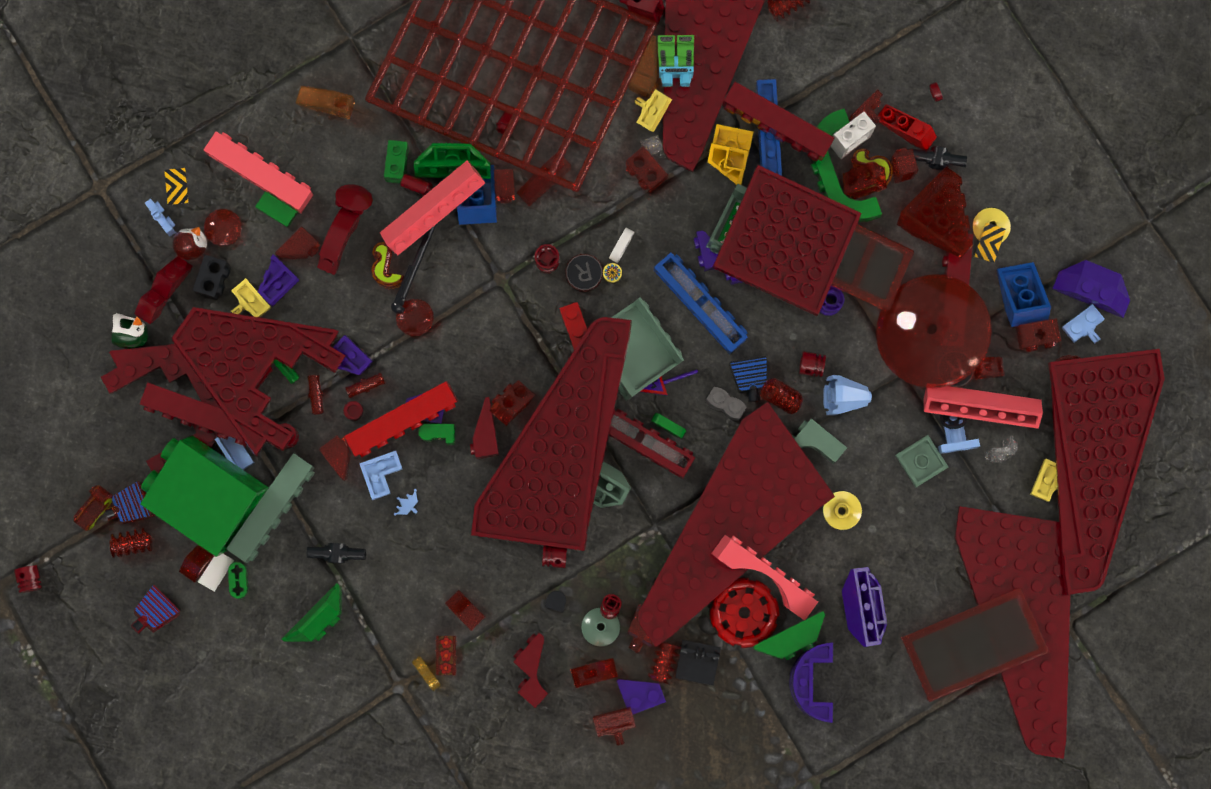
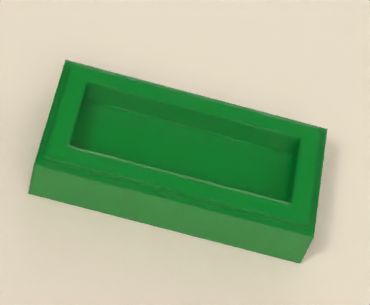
(276, 209)

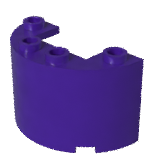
(802, 682)

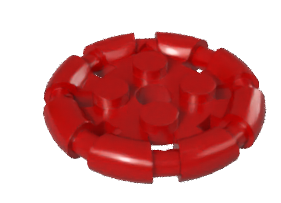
(755, 618)

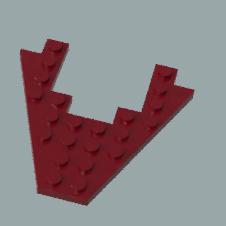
(138, 362)

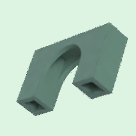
(817, 438)

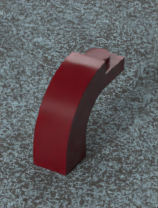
(336, 240)

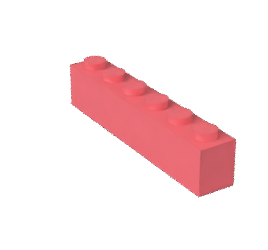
(258, 172)
(432, 207)
(984, 406)

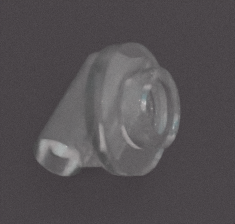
(652, 144)

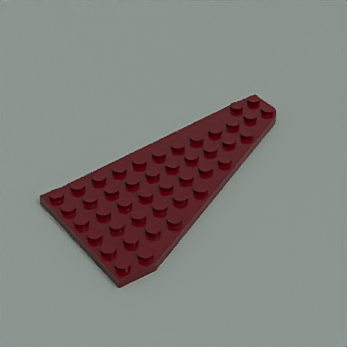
(720, 38)
(1099, 434)
(554, 467)
(755, 494)
(1025, 553)

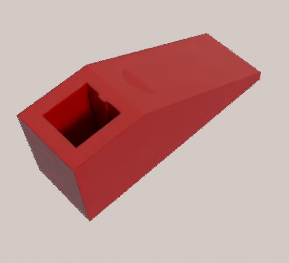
(907, 127)

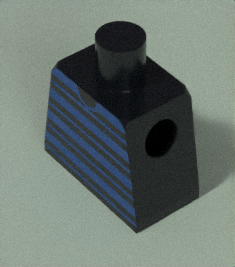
(750, 376)

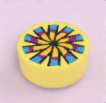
(612, 273)

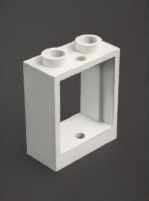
(850, 138)

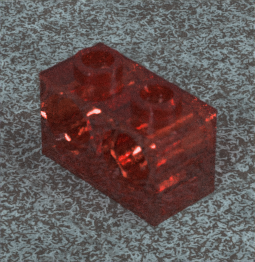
(903, 165)
(650, 167)
(864, 180)
(512, 402)

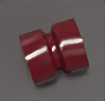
(547, 258)

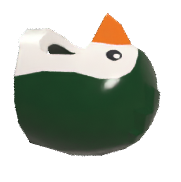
(128, 332)

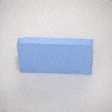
(235, 452)

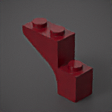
(164, 285)
(528, 661)

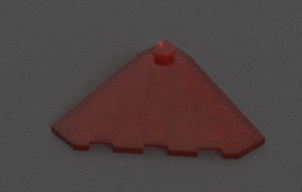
(939, 215)

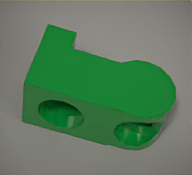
(446, 432)

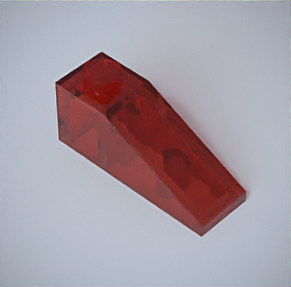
(537, 186)

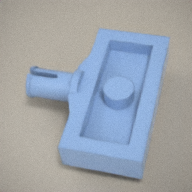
(156, 212)
(1084, 325)

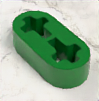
(668, 425)
(243, 580)

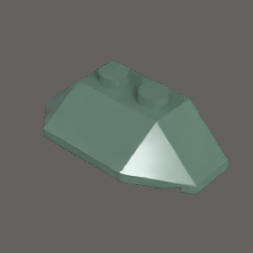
(611, 487)

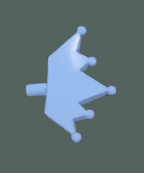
(407, 504)

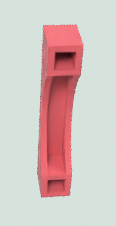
(735, 556)

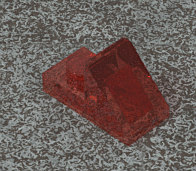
(871, 103)
(990, 368)

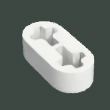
(621, 245)

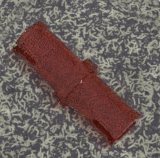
(365, 385)
(315, 394)

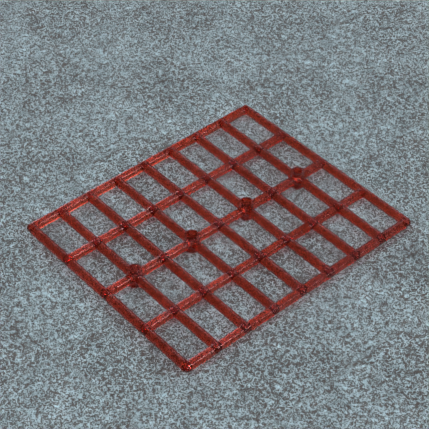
(537, 74)

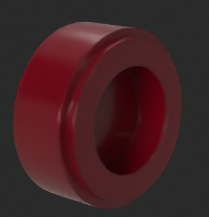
(935, 92)
(353, 410)

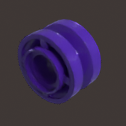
(838, 298)

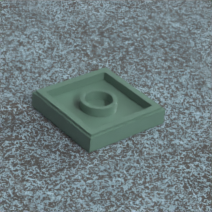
(921, 461)

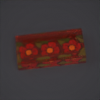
(445, 655)

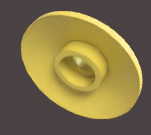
(990, 215)
(852, 511)

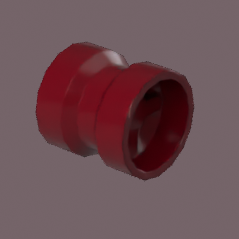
(609, 610)

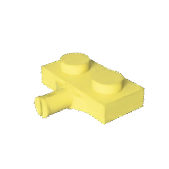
(652, 109)
(249, 300)
(1046, 481)

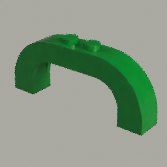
(828, 181)

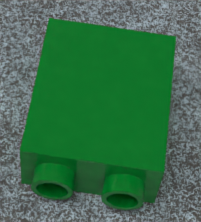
(201, 494)

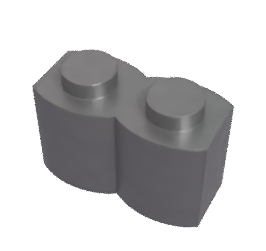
(730, 406)

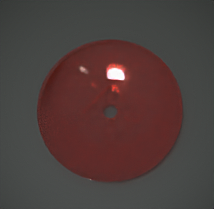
(952, 350)

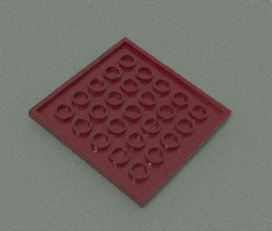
(787, 240)

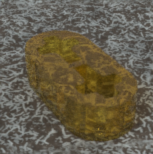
(426, 673)

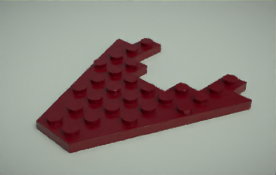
(235, 353)

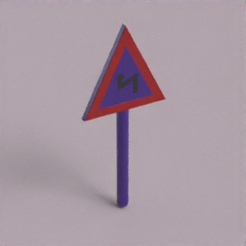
(658, 386)

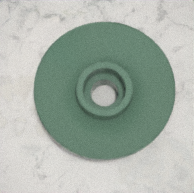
(598, 637)

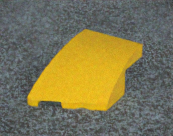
(730, 151)

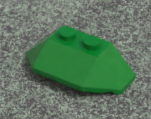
(443, 158)
(319, 618)
(792, 639)

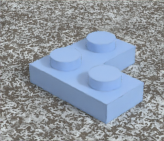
(375, 471)

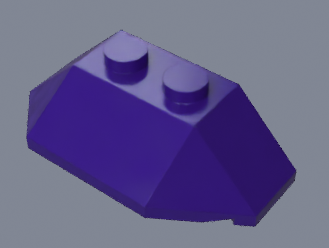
(1094, 286)
(864, 607)

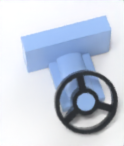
(955, 435)

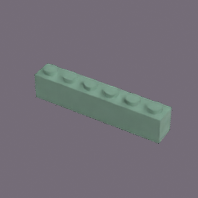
(270, 508)

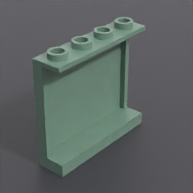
(649, 350)

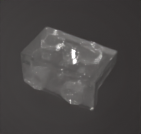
(997, 455)

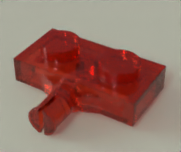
(614, 723)

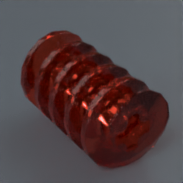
(778, 7)
(781, 396)
(130, 543)
(664, 662)

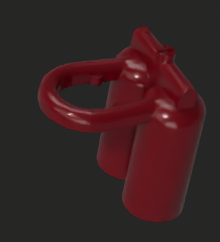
(416, 184)

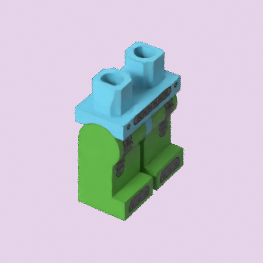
(675, 66)

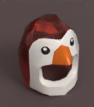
(189, 243)

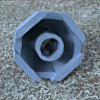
(844, 395)

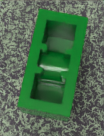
(396, 161)

